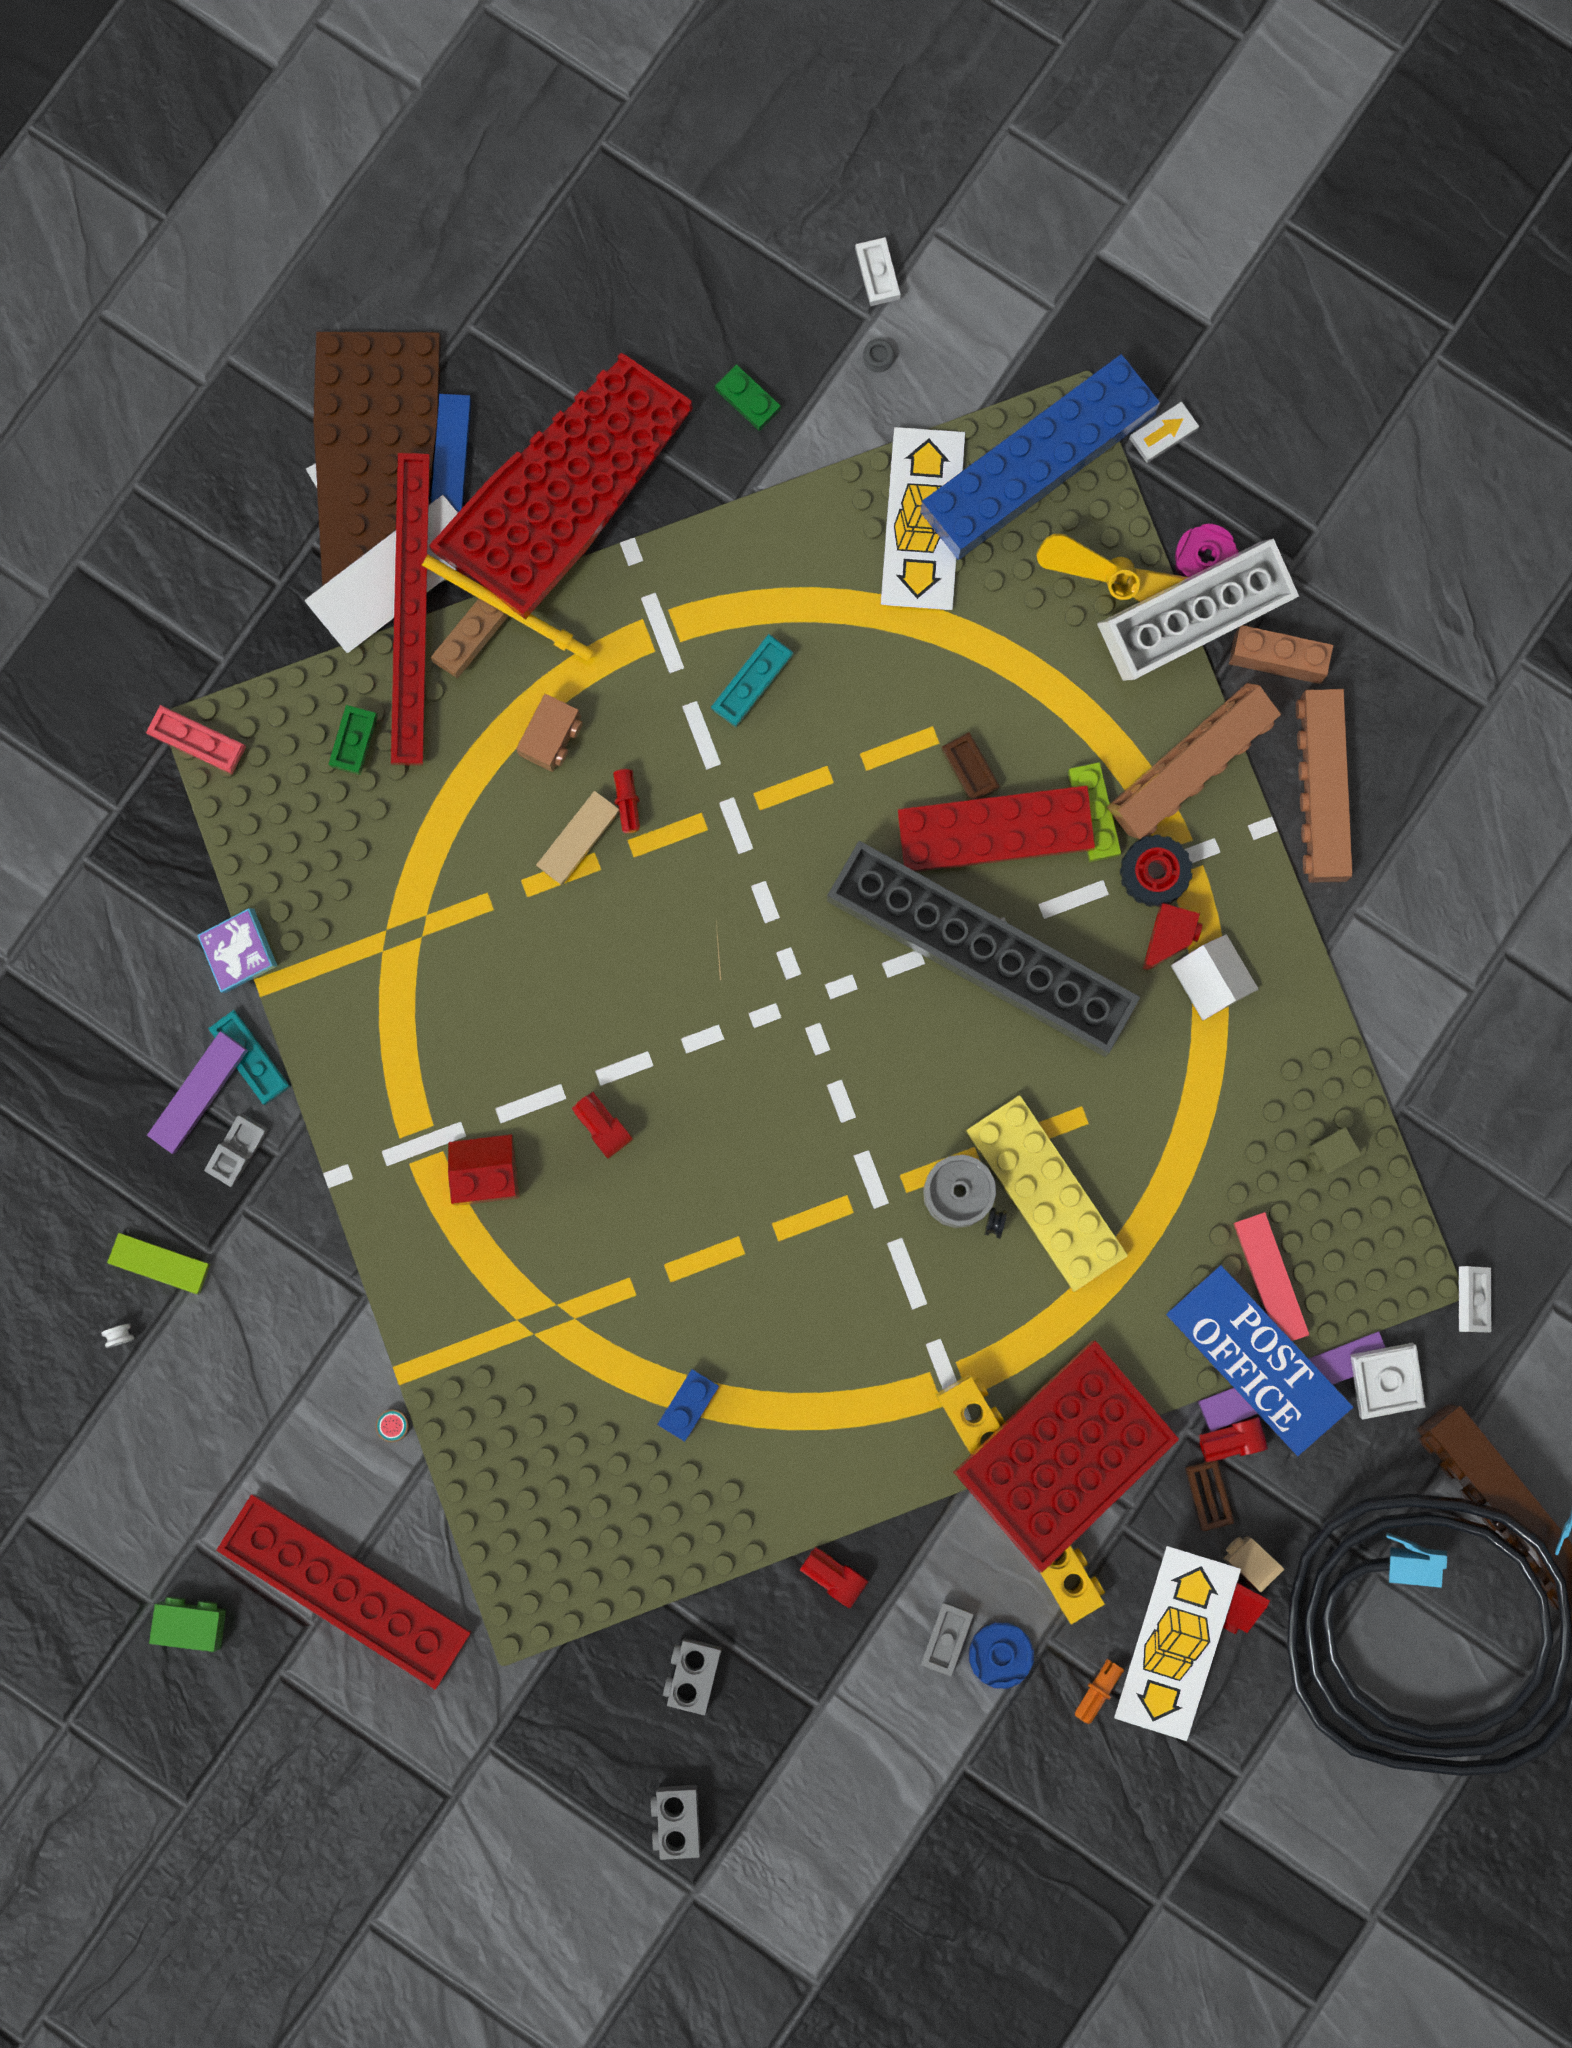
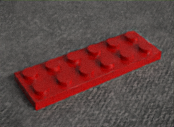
(996, 829)

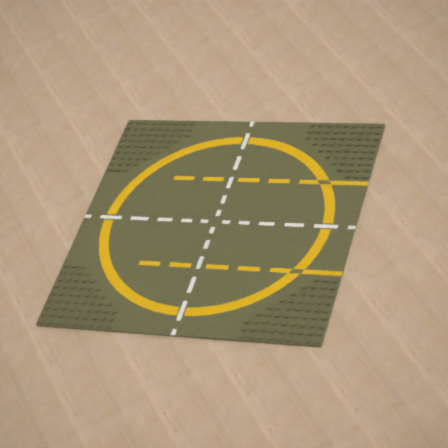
(806, 1095)

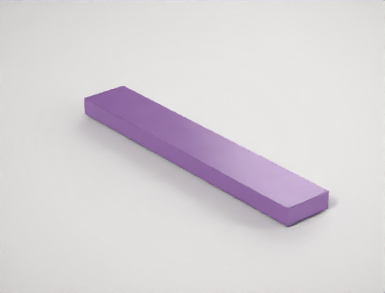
(1334, 1364)

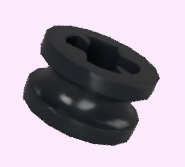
(995, 1222)

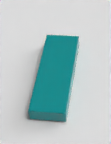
(752, 680)
(256, 1064)

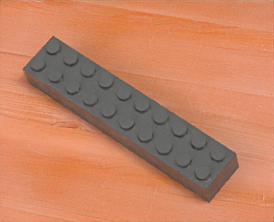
(982, 949)

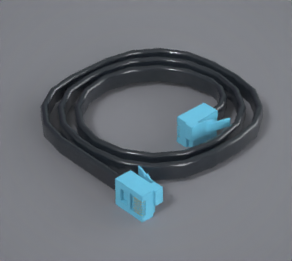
(1425, 1568)

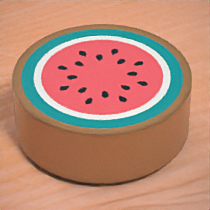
(392, 1425)

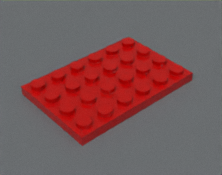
(1066, 1456)

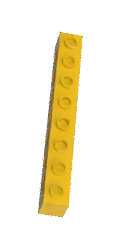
(1074, 1602)

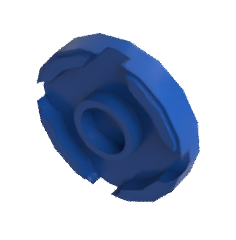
(1001, 1655)

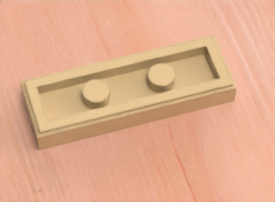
(578, 838)

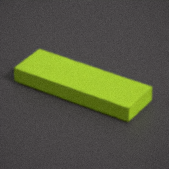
(158, 1263)

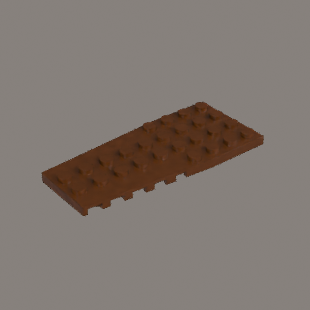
(370, 403)

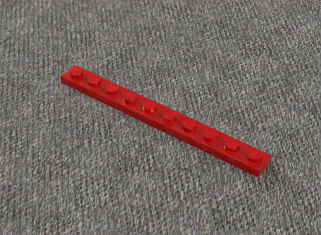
(410, 609)

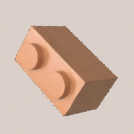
(549, 733)

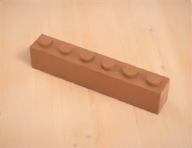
(1194, 761)
(1324, 786)

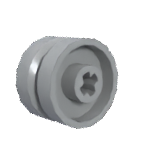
(940, 1196)

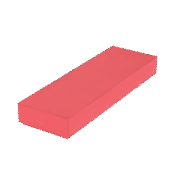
(196, 739)

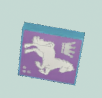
(237, 950)

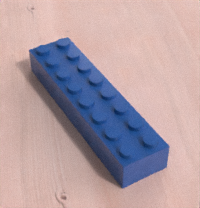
(1039, 457)

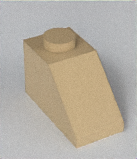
(1256, 1565)

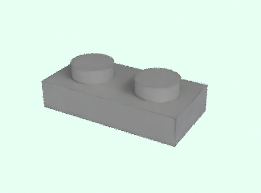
(946, 1639)

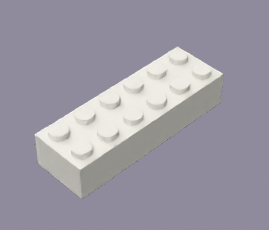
(1198, 609)

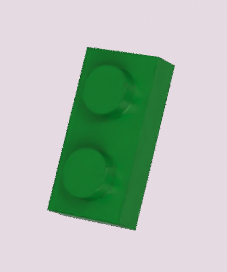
(748, 397)
(353, 740)

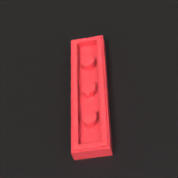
(1270, 1275)

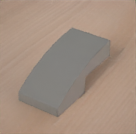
(236, 1150)

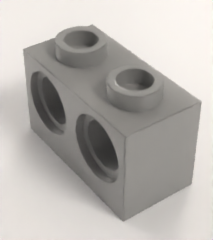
(700, 1677)
(685, 1822)

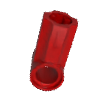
(605, 1130)
(1241, 1438)
(840, 1581)

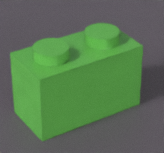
(187, 1625)

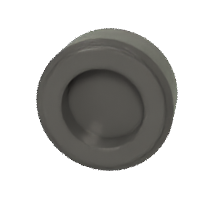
(878, 355)

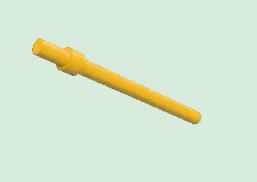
(562, 639)

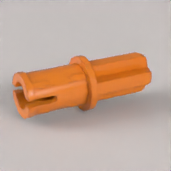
(1098, 1691)

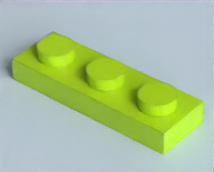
(1103, 825)

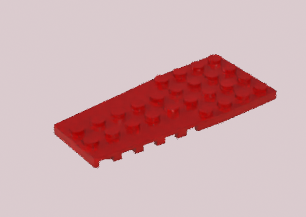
(564, 487)

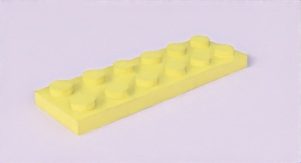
(1046, 1193)

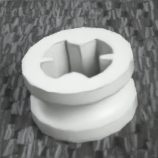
(117, 1335)

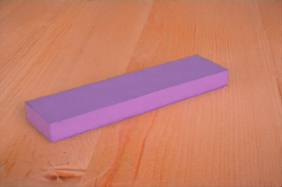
(197, 1092)

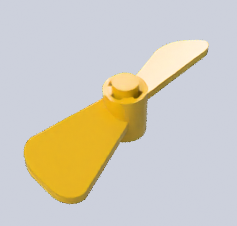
(1068, 556)

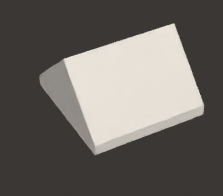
(1214, 977)

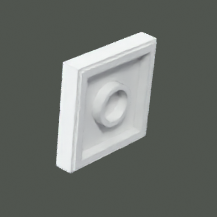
(1387, 1381)

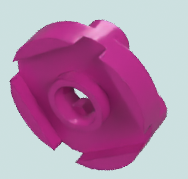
(1199, 539)

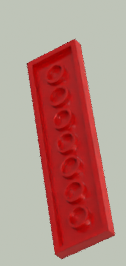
(344, 1591)

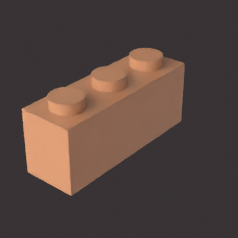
(1280, 654)

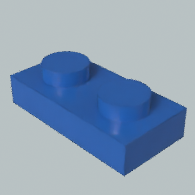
(688, 1405)

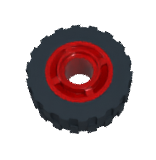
(1171, 858)

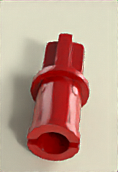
(626, 800)

